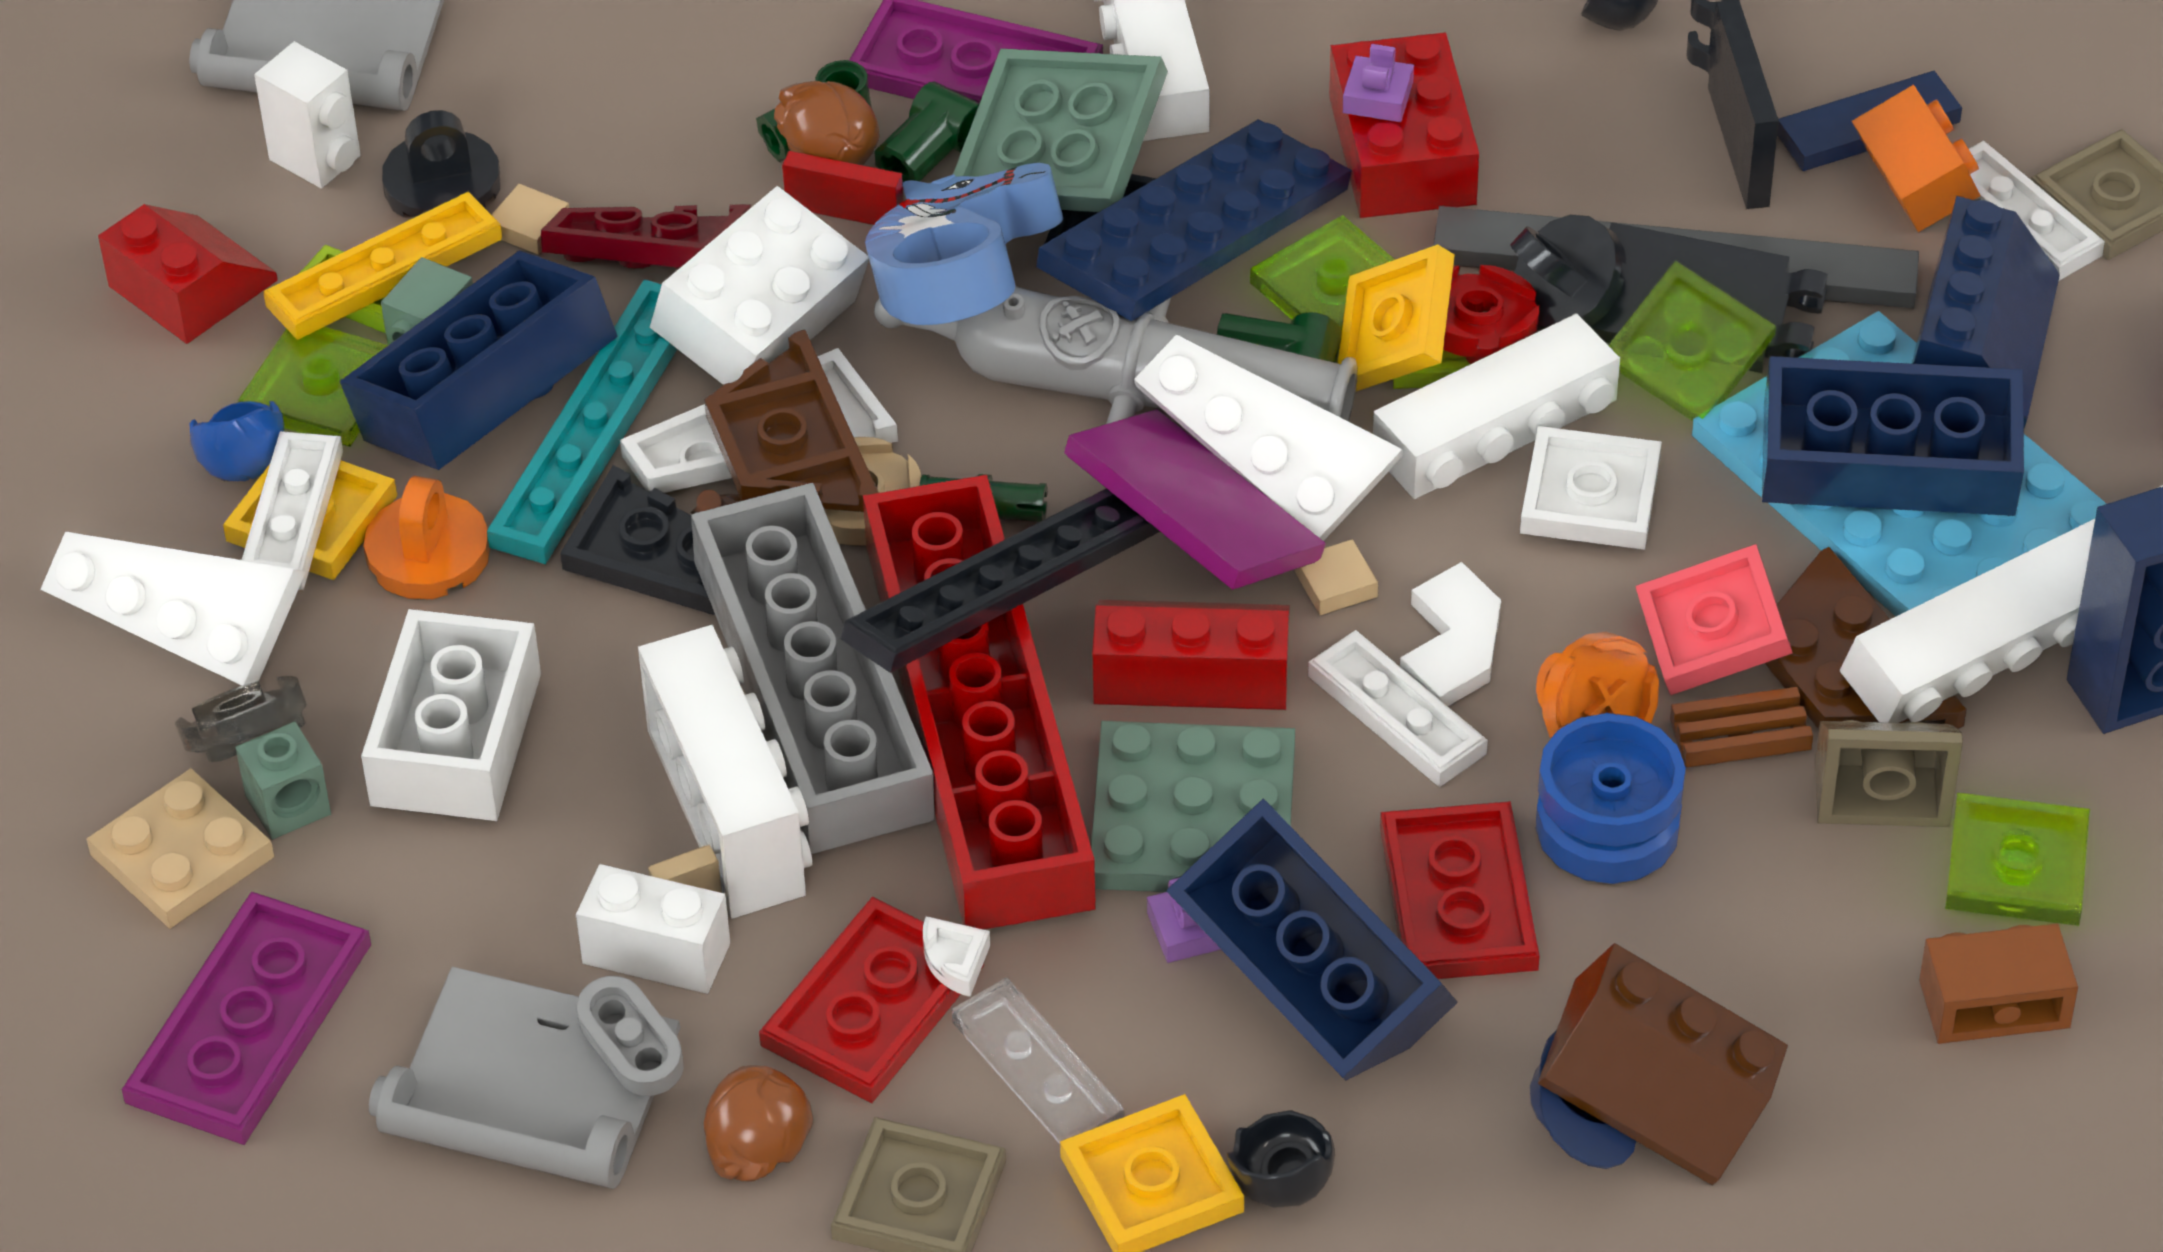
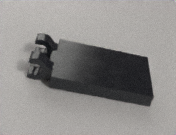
(1738, 95)
(1747, 275)

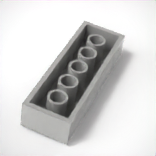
(833, 711)

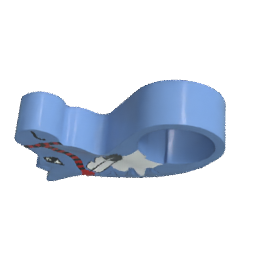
(945, 244)

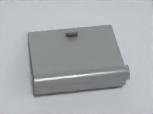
(373, 39)
(514, 1083)

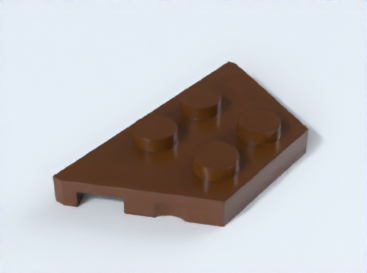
(787, 431)
(1821, 622)

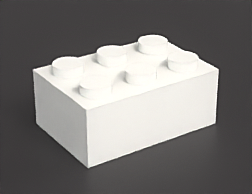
(757, 287)
(451, 715)

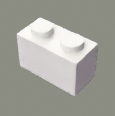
(307, 114)
(653, 928)

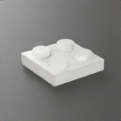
(1591, 487)

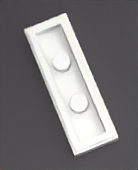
(2058, 232)
(294, 501)
(1397, 708)

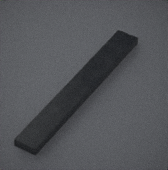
(995, 581)

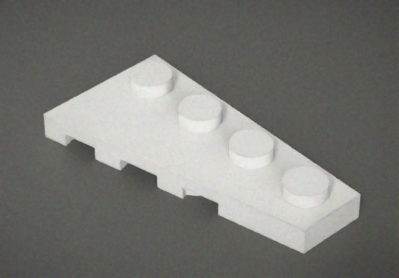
(1272, 438)
(686, 454)
(187, 602)

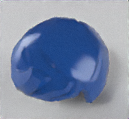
(237, 440)

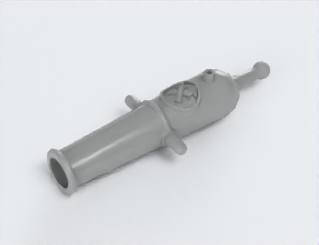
(1096, 353)

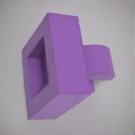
(1378, 85)
(1176, 930)

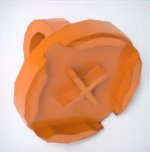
(426, 542)
(1596, 678)

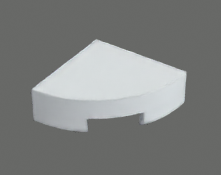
(955, 953)

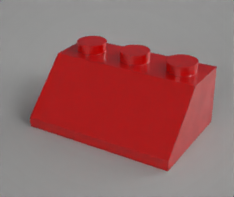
(1190, 654)

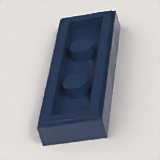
(1827, 131)

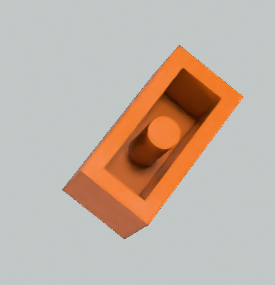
(1917, 157)

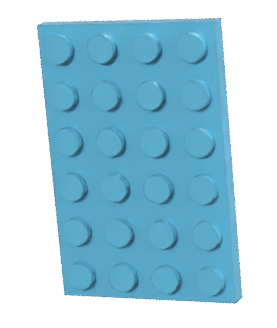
(1892, 552)

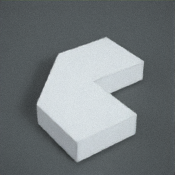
(1468, 623)

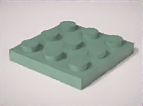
(1068, 112)
(1177, 792)

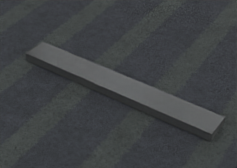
(1853, 271)

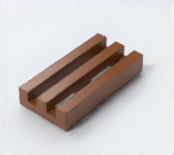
(1738, 719)

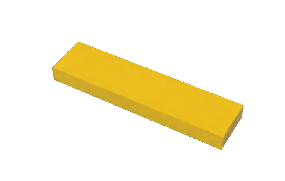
(378, 264)

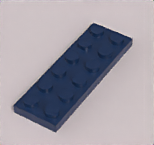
(1193, 219)

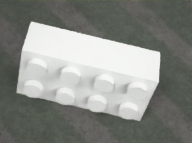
(725, 769)

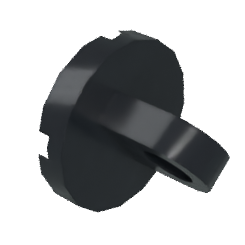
(438, 165)
(1571, 267)

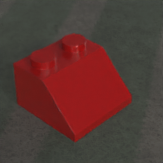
(180, 269)

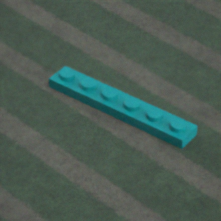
(584, 435)

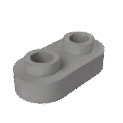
(632, 1040)

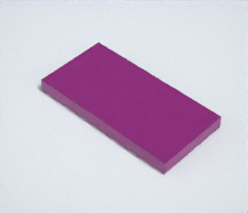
(928, 42)
(1194, 499)
(246, 1018)

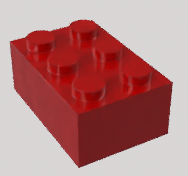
(1426, 156)

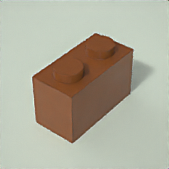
(1998, 983)

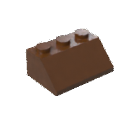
(1662, 1063)

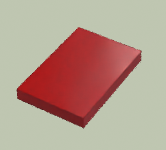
(1460, 889)
(862, 1004)

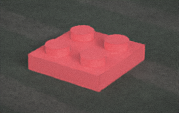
(1713, 619)

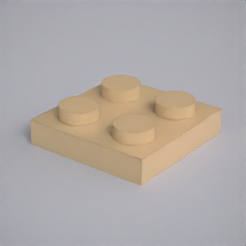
(180, 848)

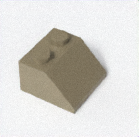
(1886, 773)

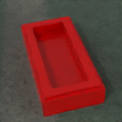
(841, 187)

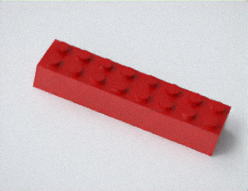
(984, 722)

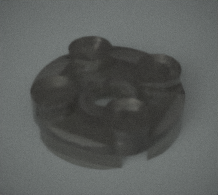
(241, 715)

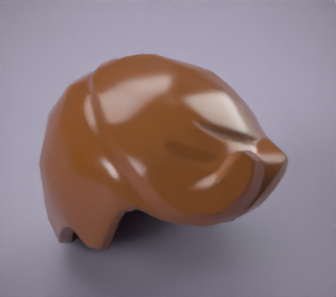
(827, 121)
(755, 1122)

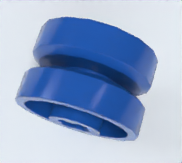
(1610, 798)

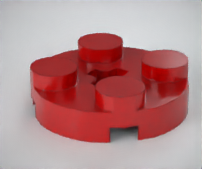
(1508, 318)

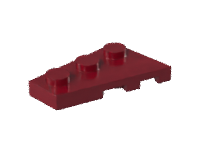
(632, 239)

